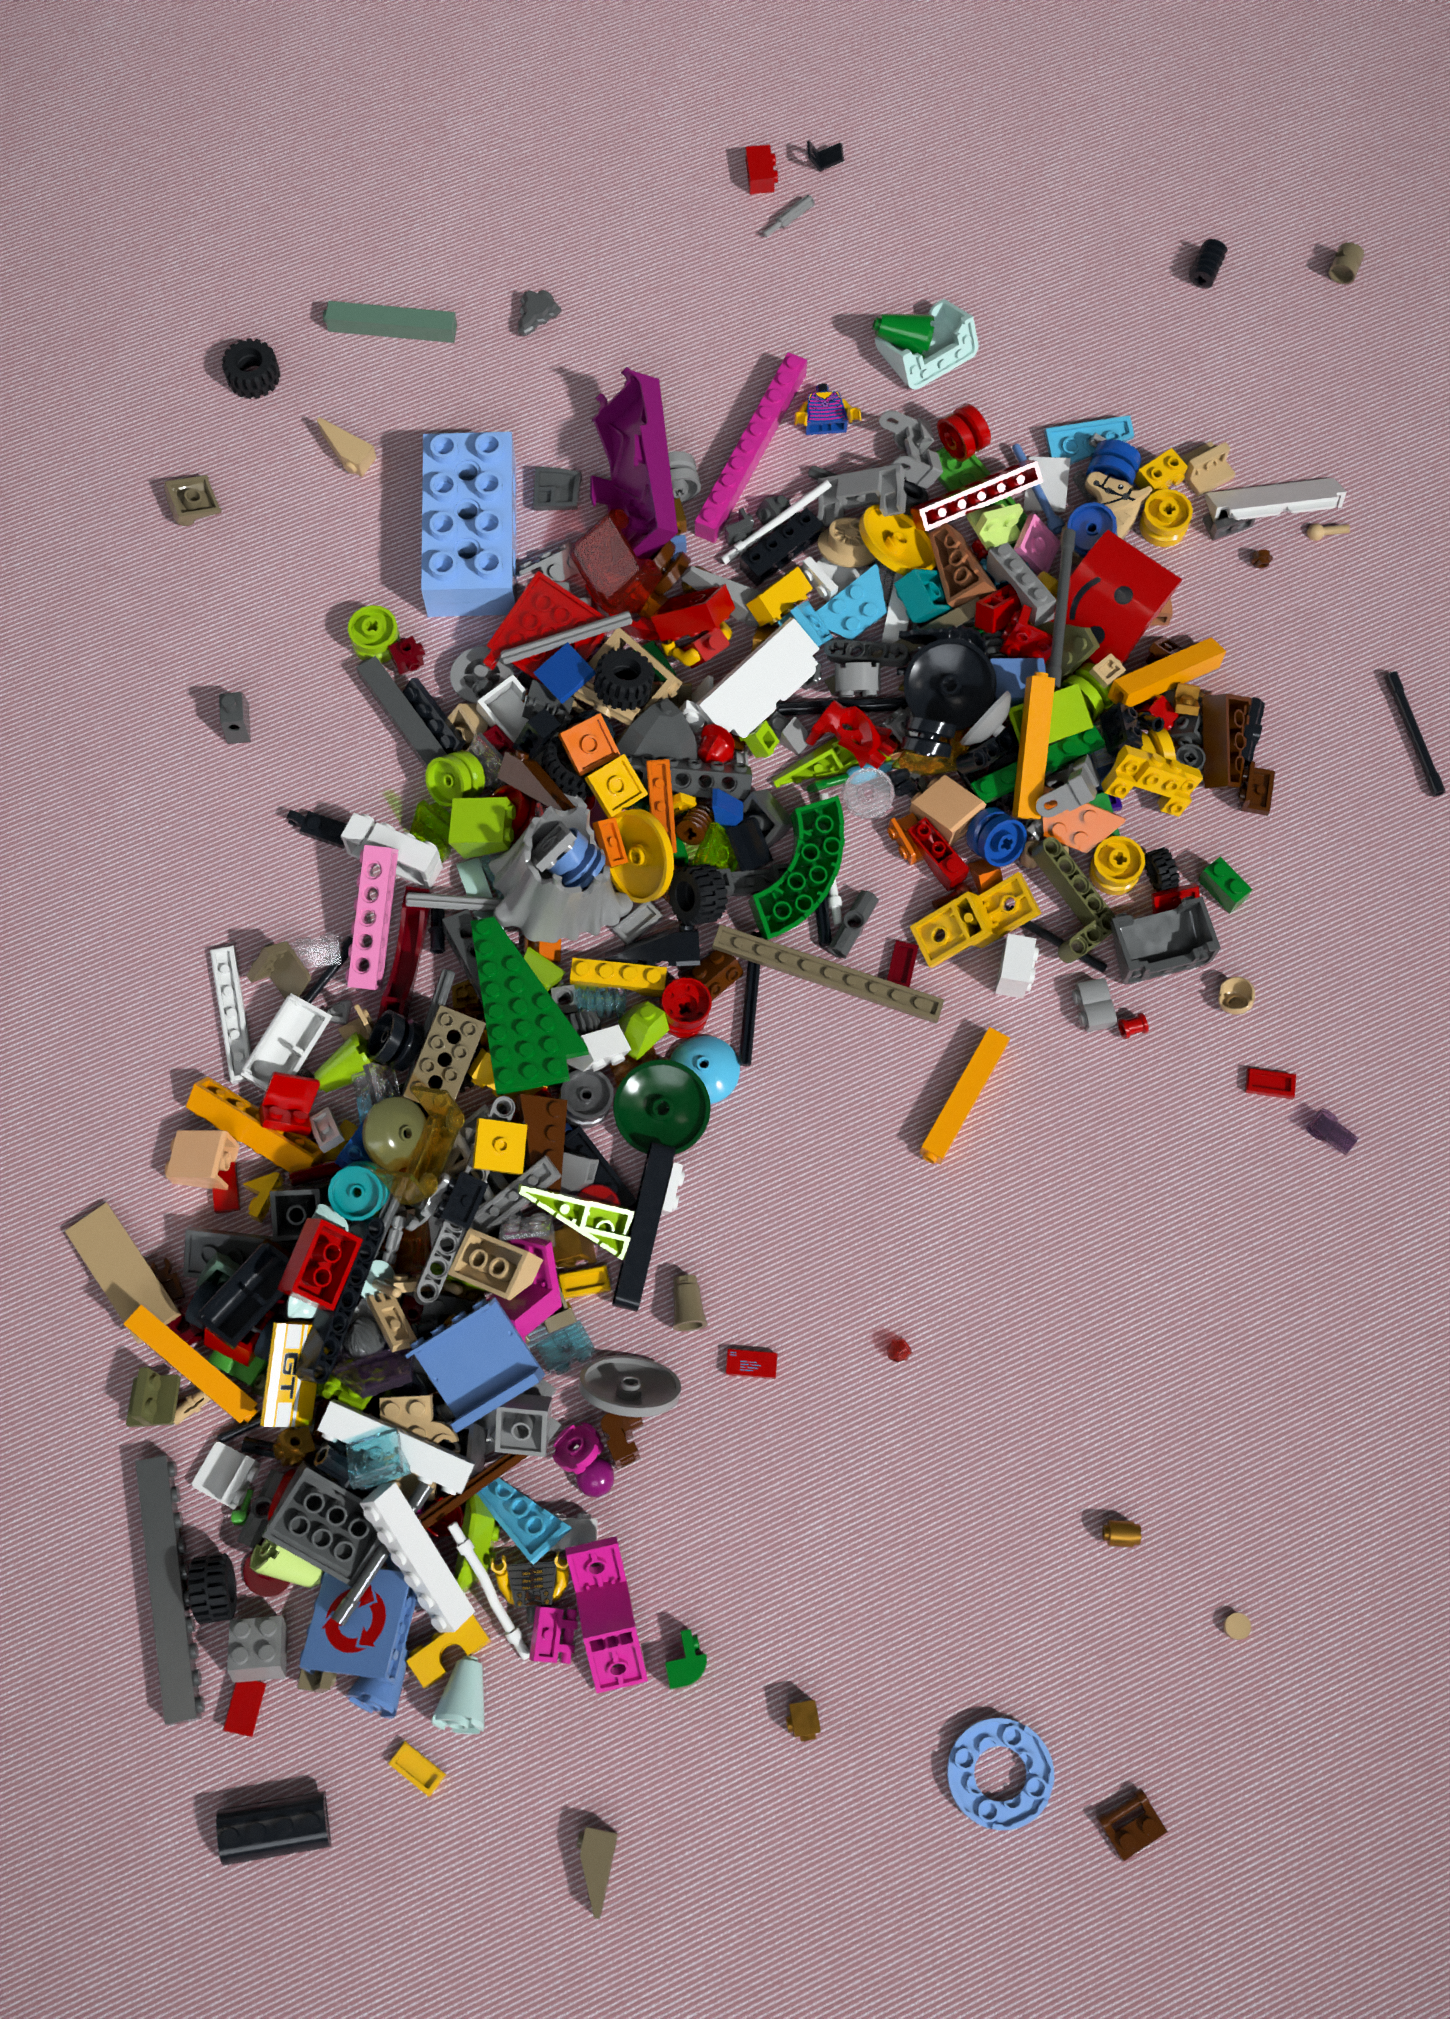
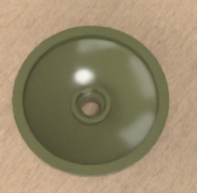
(384, 1132)

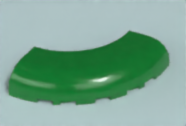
(810, 872)

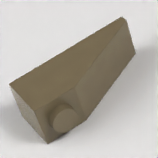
(596, 1858)

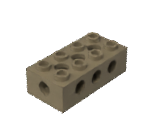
(437, 1043)

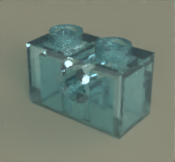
(572, 1336)

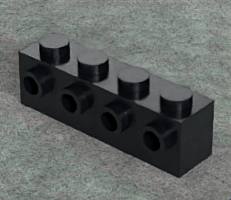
(781, 546)

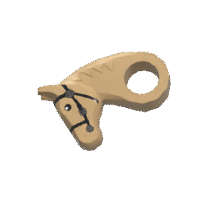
(1119, 497)

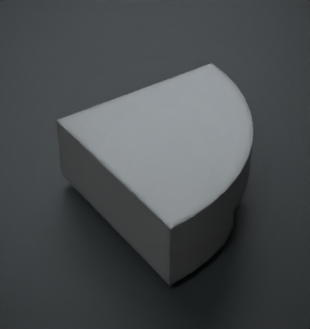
(340, 1012)

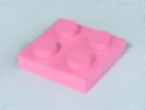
(1037, 545)

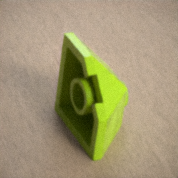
(643, 1027)

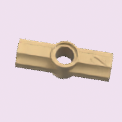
(587, 695)

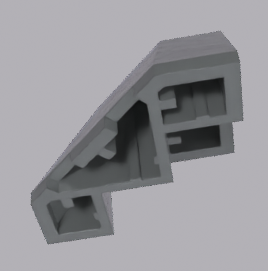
(661, 734)

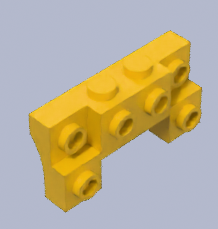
(1154, 774)

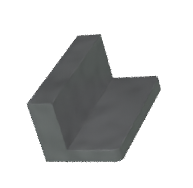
(1225, 525)

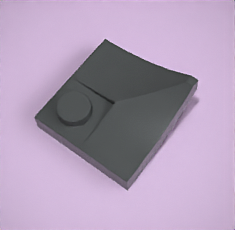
(556, 489)

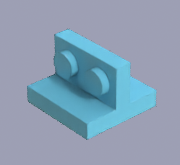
(810, 622)

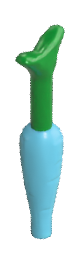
(822, 784)

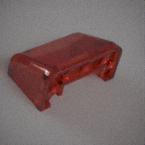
(611, 567)

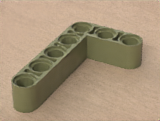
(1079, 896)

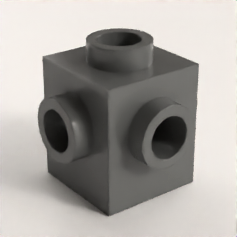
(1188, 729)

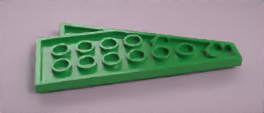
(523, 1022)

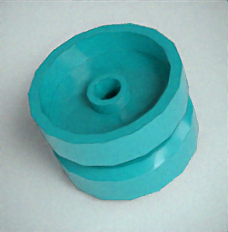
(344, 1194)

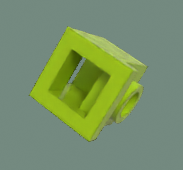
(761, 740)

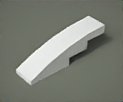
(896, 616)

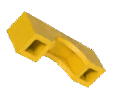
(639, 978)

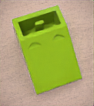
(1067, 717)

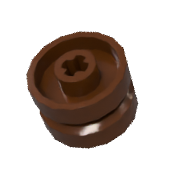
(670, 566)

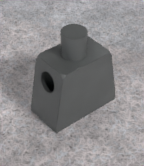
(235, 710)

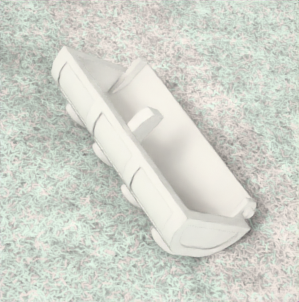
(286, 1041)

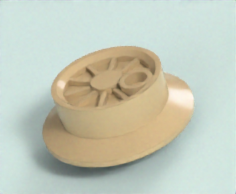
(844, 544)

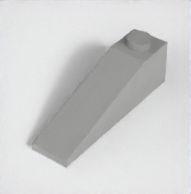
(739, 593)

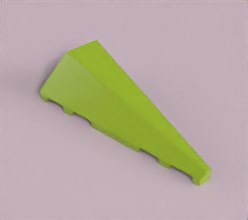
(823, 762)
(596, 1220)

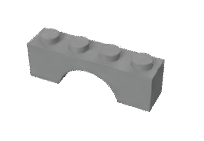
(1007, 565)

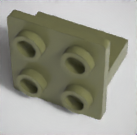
(153, 1399)

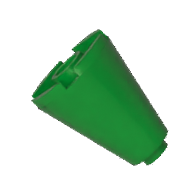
(905, 331)

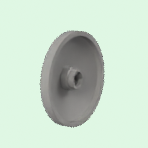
(629, 1386)

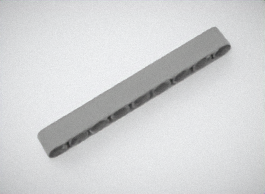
(452, 1234)

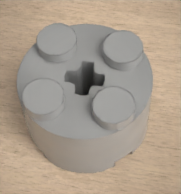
(857, 678)

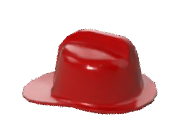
(716, 744)

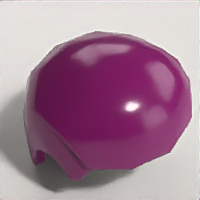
(596, 1478)

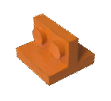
(589, 744)

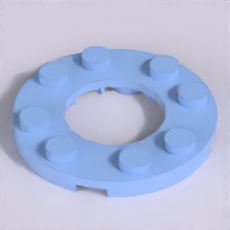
(1037, 1763)

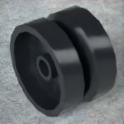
(927, 740)
(395, 1040)

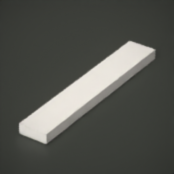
(231, 1010)

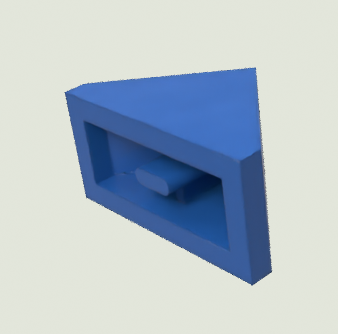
(726, 809)

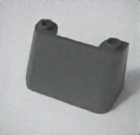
(1164, 941)

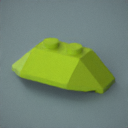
(483, 1531)

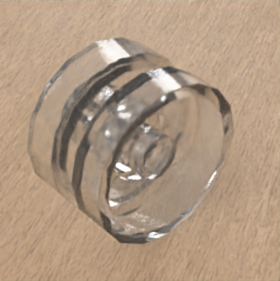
(881, 795)

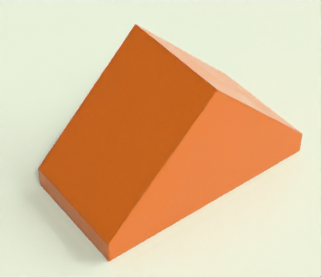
(985, 875)

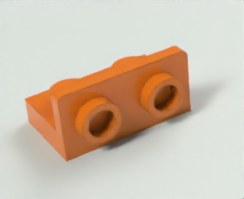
(898, 831)

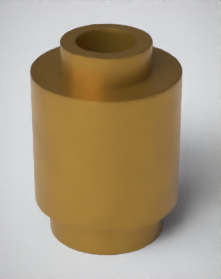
(1121, 1533)

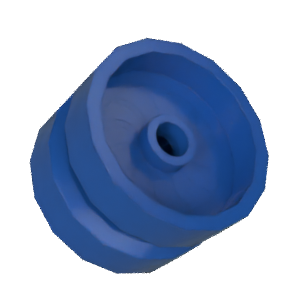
(1115, 460)
(1087, 519)
(996, 836)

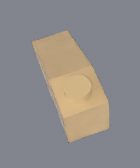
(351, 451)

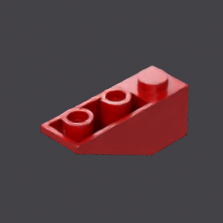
(938, 854)

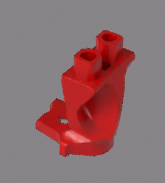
(862, 740)

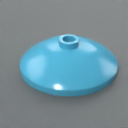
(723, 1065)

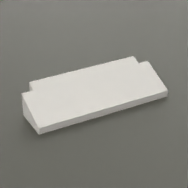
(1277, 498)
(761, 680)

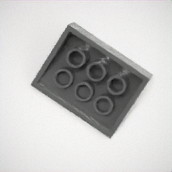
(323, 1525)

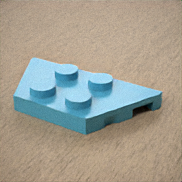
(855, 606)

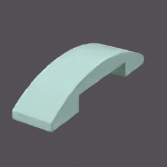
(475, 883)

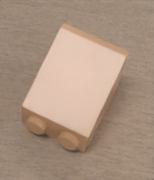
(947, 807)
(199, 1157)

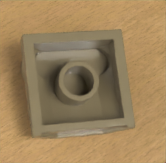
(191, 499)

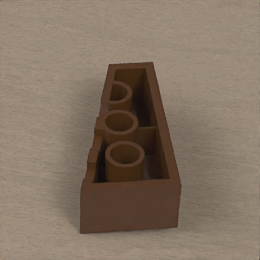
(1224, 739)
(545, 1130)

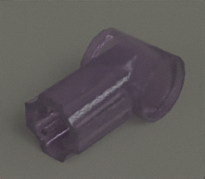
(1326, 1127)

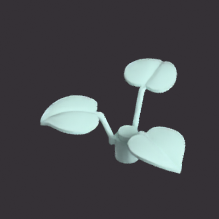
(379, 1269)

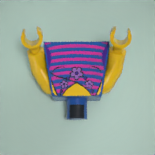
(826, 412)

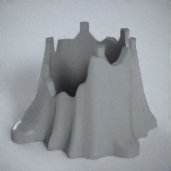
(540, 901)

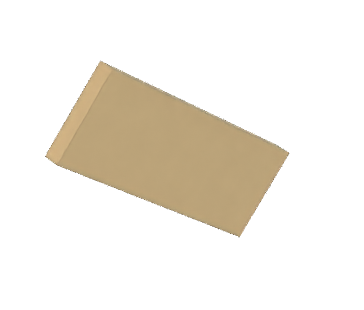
(120, 1266)

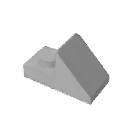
(790, 733)

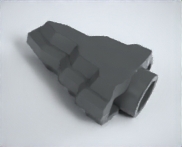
(536, 310)

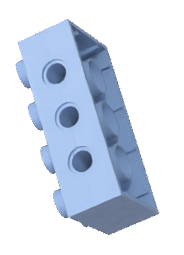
(469, 524)

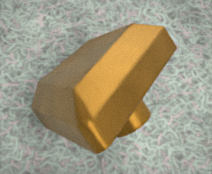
(463, 994)

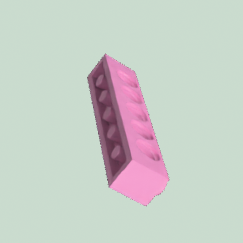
(381, 907)

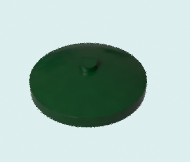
(662, 1105)

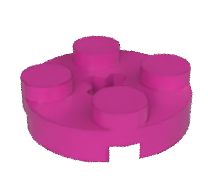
(589, 1447)

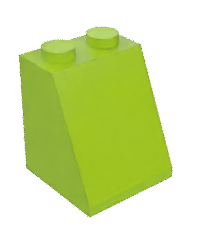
(481, 825)

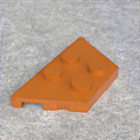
(1081, 827)

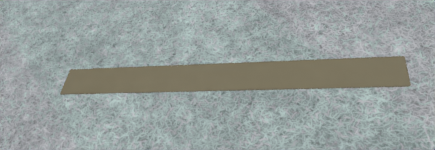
(953, 618)

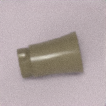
(687, 1304)

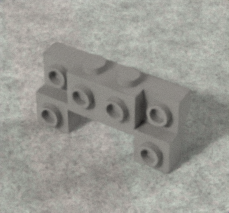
(863, 488)

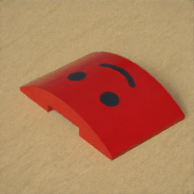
(1117, 595)

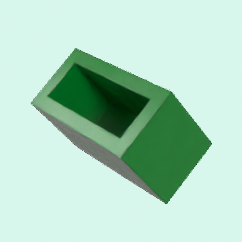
(1225, 885)

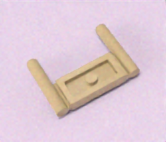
(401, 1283)

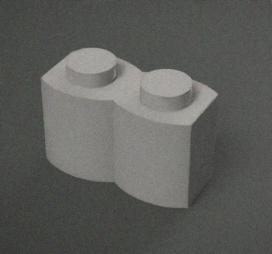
(1095, 1005)

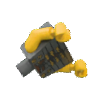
(532, 1584)

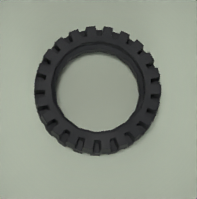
(560, 775)

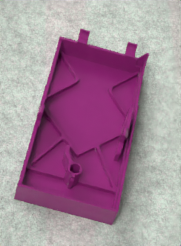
(639, 464)

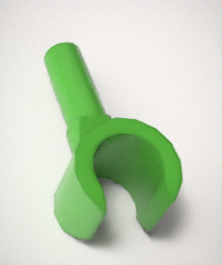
(240, 1517)

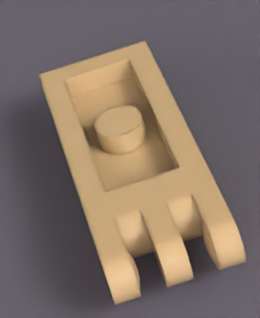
(391, 1321)

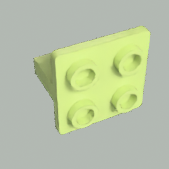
(996, 524)

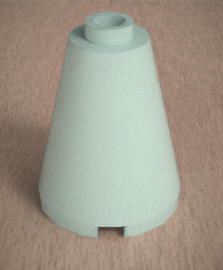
(462, 1699)

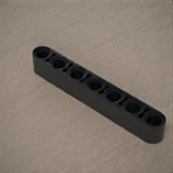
(644, 1226)
(331, 1326)

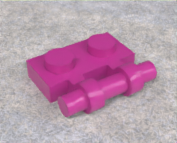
(547, 1633)

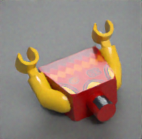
(701, 648)

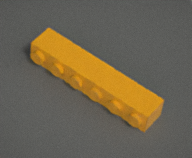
(242, 1121)

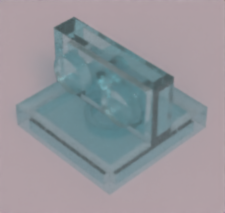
(376, 1460)

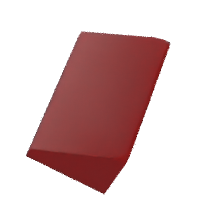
(244, 1707)

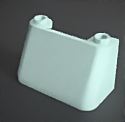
(951, 345)

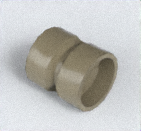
(1346, 263)

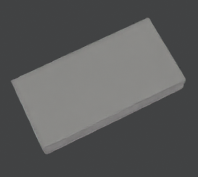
(637, 923)

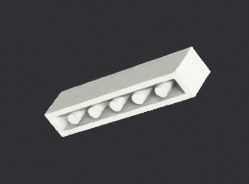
(425, 1458)
(417, 1557)

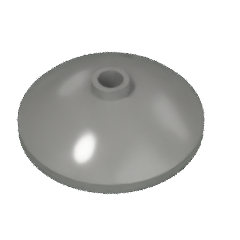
(990, 722)

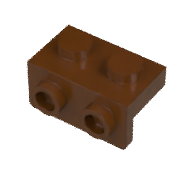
(1257, 790)
(717, 972)

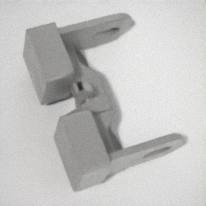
(914, 438)
(1078, 788)

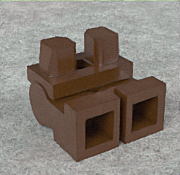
(617, 1431)

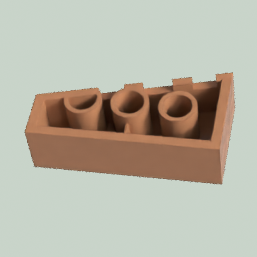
(958, 567)

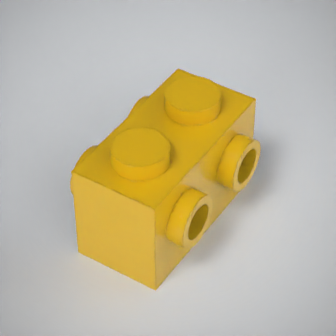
(1162, 472)

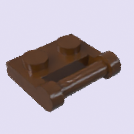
(1137, 1832)

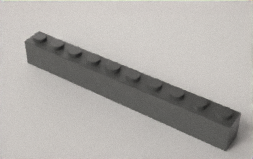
(169, 1590)

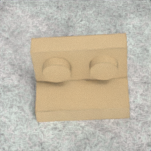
(1207, 467)

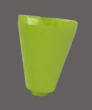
(343, 1063)

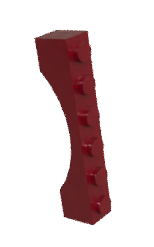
(407, 957)

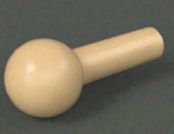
(1317, 531)

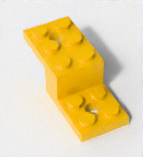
(975, 919)

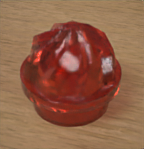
(898, 1350)

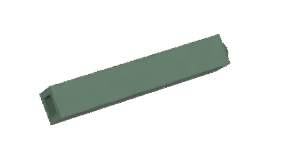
(390, 321)

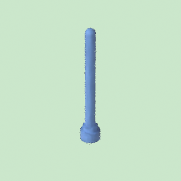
(1054, 523)

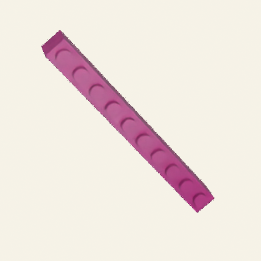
(750, 448)

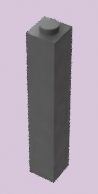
(399, 711)

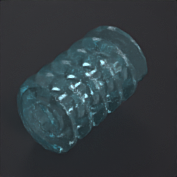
(602, 1002)

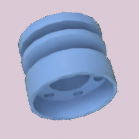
(580, 863)

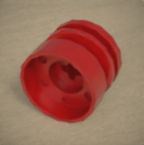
(690, 996)

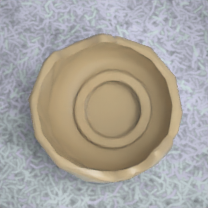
(1236, 995)

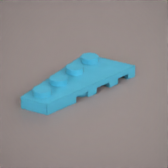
(1073, 439)
(523, 1520)

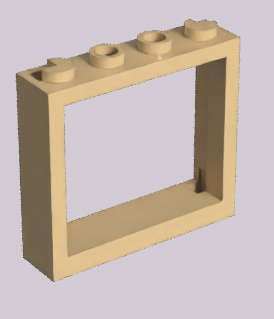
(618, 640)

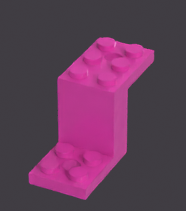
(540, 1298)
(606, 1615)

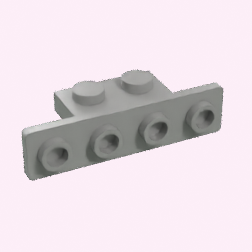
(555, 566)

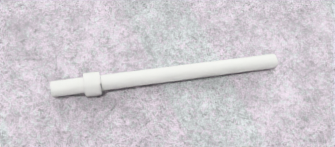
(741, 546)

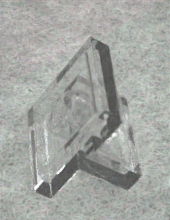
(374, 1085)

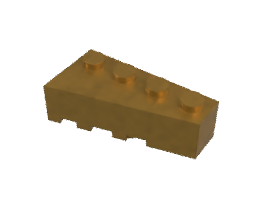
(572, 1247)

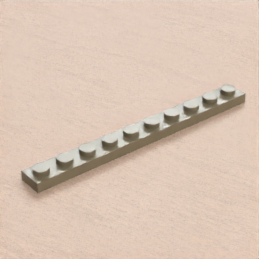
(828, 974)

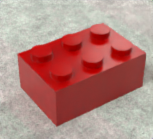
(693, 613)
(320, 1264)

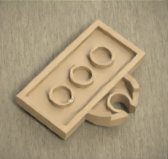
(415, 1416)

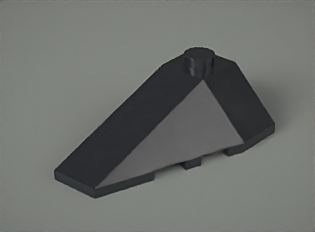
(675, 945)

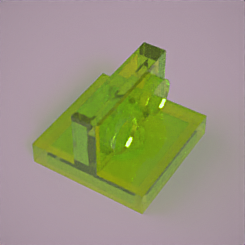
(432, 825)
(716, 849)

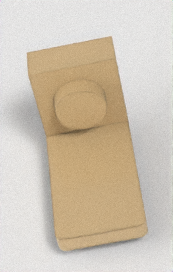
(1107, 670)
(362, 1025)

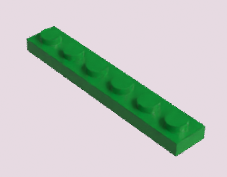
(1058, 756)

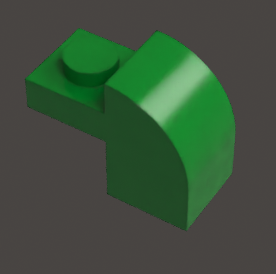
(690, 1669)

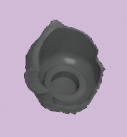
(363, 1338)

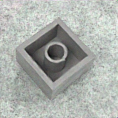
(257, 1649)

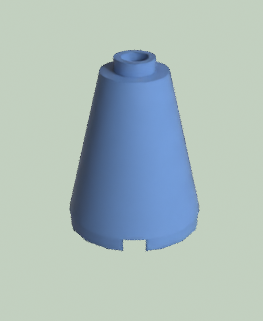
(377, 1696)

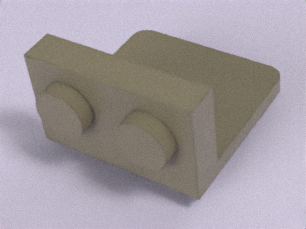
(283, 968)

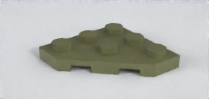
(1077, 647)

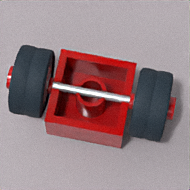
(254, 1344)

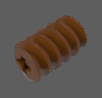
(695, 824)

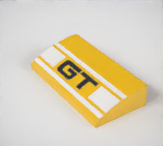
(286, 1397)

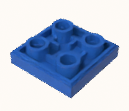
(564, 673)

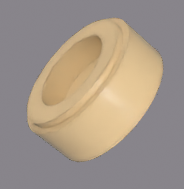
(1237, 1626)

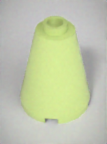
(281, 1564)

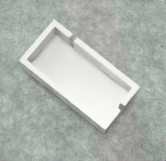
(505, 708)
(416, 860)

